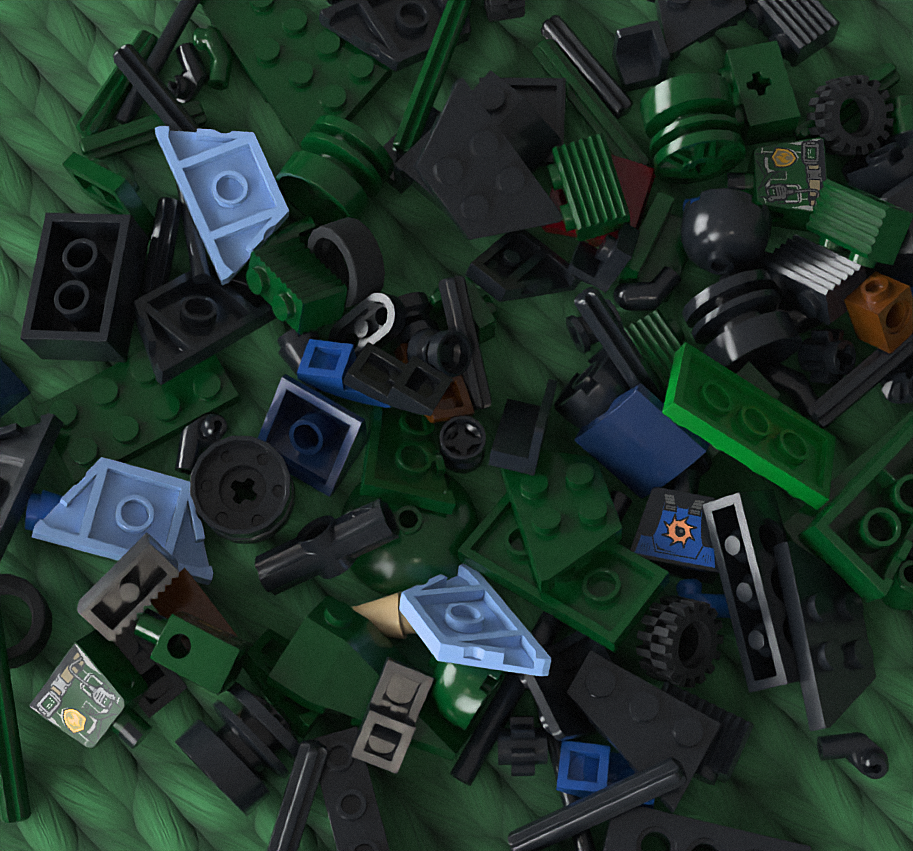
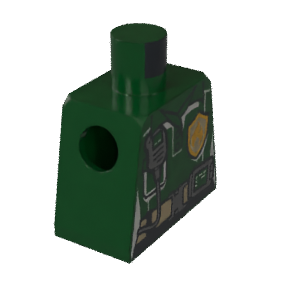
(785, 180)
(213, 656)
(94, 694)

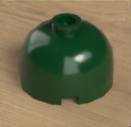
(462, 690)

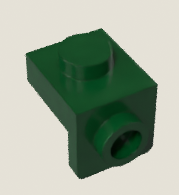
(482, 308)

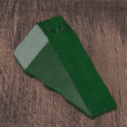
(336, 667)

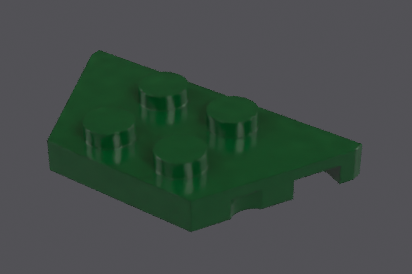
(562, 513)

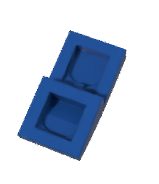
(326, 366)
(589, 768)

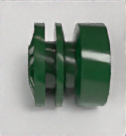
(692, 128)
(335, 171)

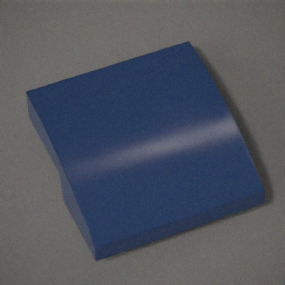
(640, 442)

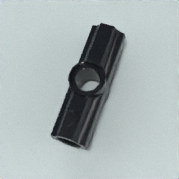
(327, 547)

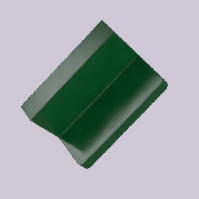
(657, 244)

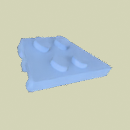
(226, 192)
(121, 504)
(472, 625)

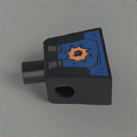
(676, 530)

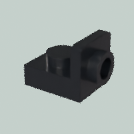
(603, 265)

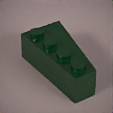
(870, 521)

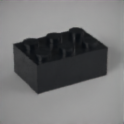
(85, 287)

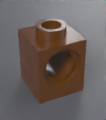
(881, 311)

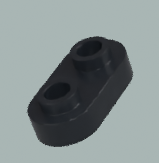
(369, 322)

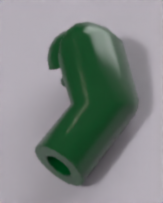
(220, 54)

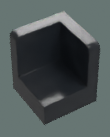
(640, 56)

